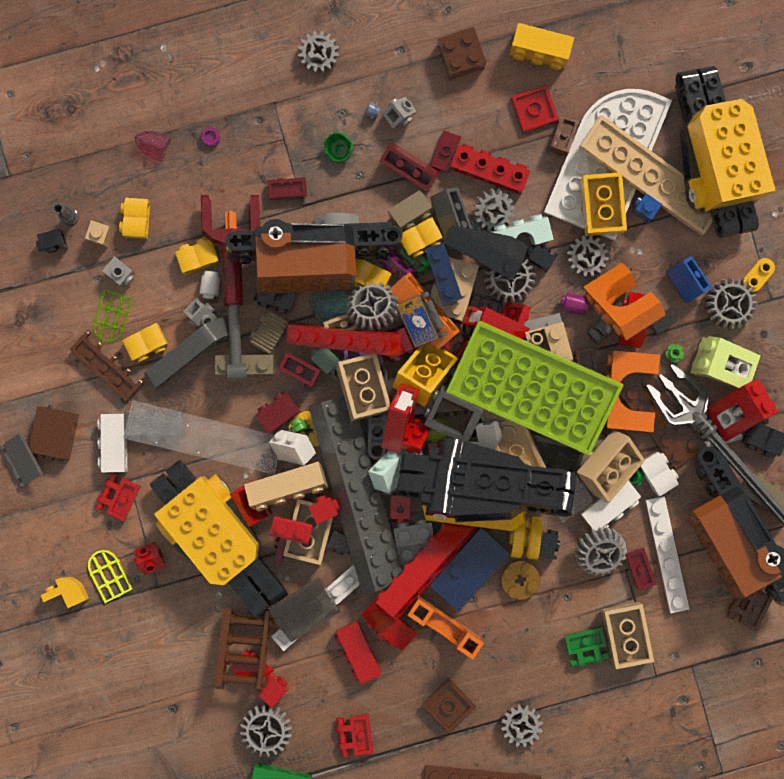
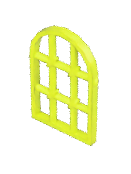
(116, 578)

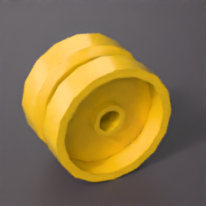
(528, 537)

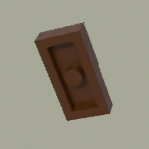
(564, 135)

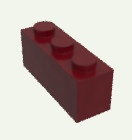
(409, 166)

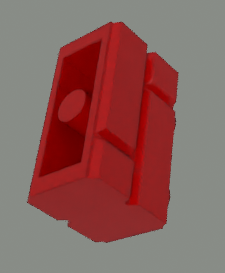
(291, 529)

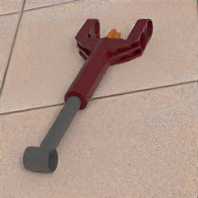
(231, 278)

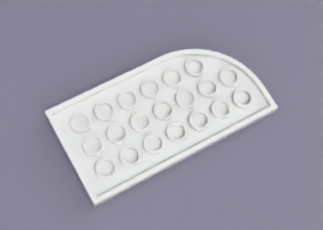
(633, 111)

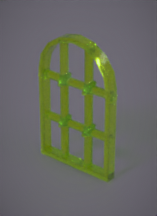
(118, 311)

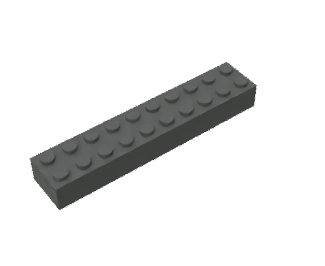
(359, 503)

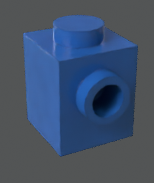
(646, 207)

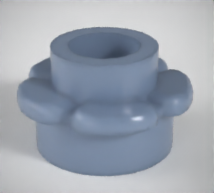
(373, 110)

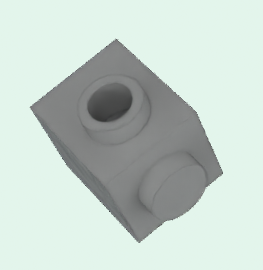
(119, 272)

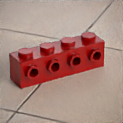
(490, 169)

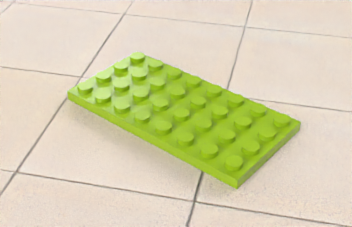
(534, 387)

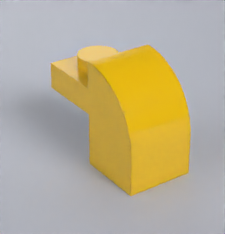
(70, 589)

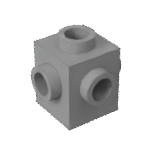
(399, 112)
(199, 313)

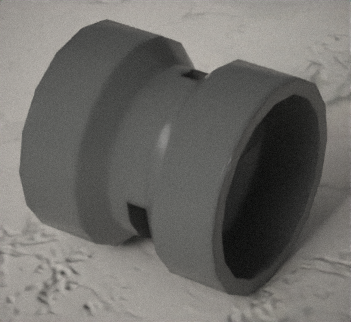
(599, 331)

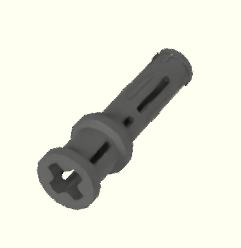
(65, 213)

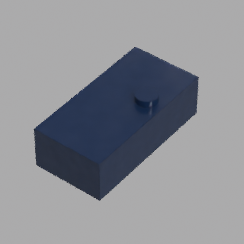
(469, 569)

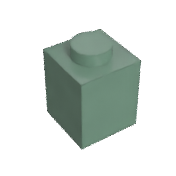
(324, 359)

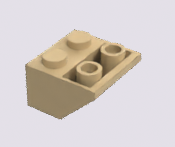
(552, 339)

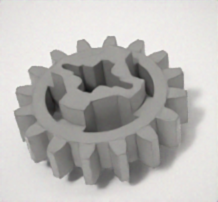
(313, 57)
(494, 201)
(585, 247)
(513, 723)

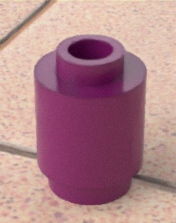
(574, 303)

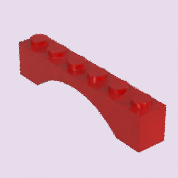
(348, 340)

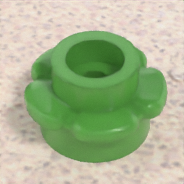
(669, 353)
(298, 425)

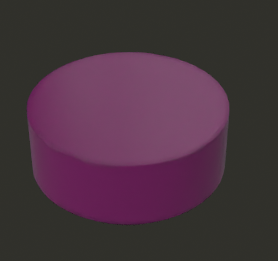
(210, 137)

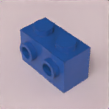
(689, 279)

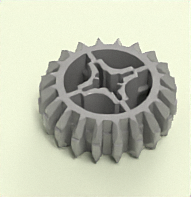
(511, 294)
(360, 307)
(736, 310)
(611, 552)
(262, 747)

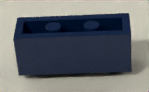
(443, 274)

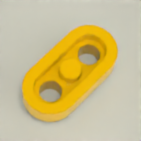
(758, 274)

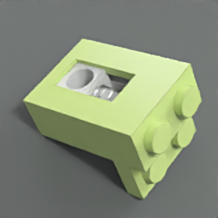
(713, 359)

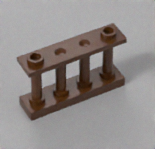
(225, 658)

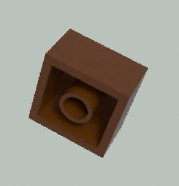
(461, 53)

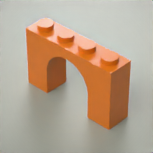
(626, 319)
(621, 365)
(458, 634)

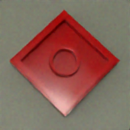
(534, 109)

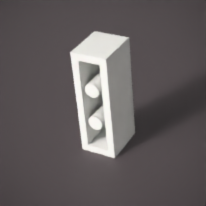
(112, 444)
(602, 512)

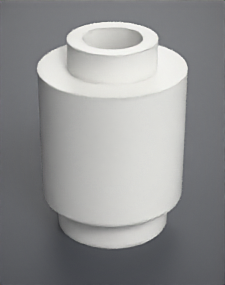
(210, 285)

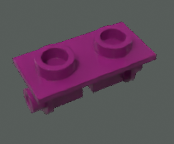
(395, 264)

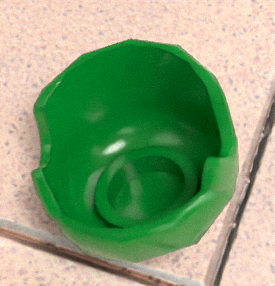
(338, 147)

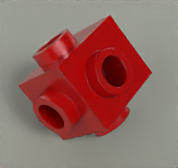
(149, 558)

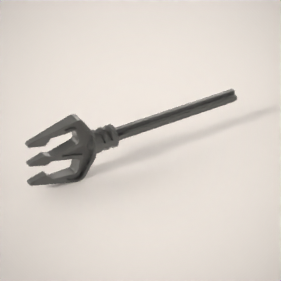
(693, 414)

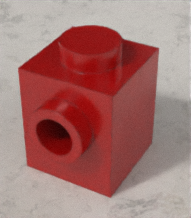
(400, 508)
(324, 509)

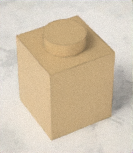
(99, 233)

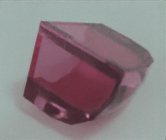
(152, 144)

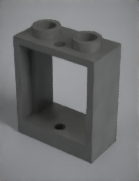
(445, 429)

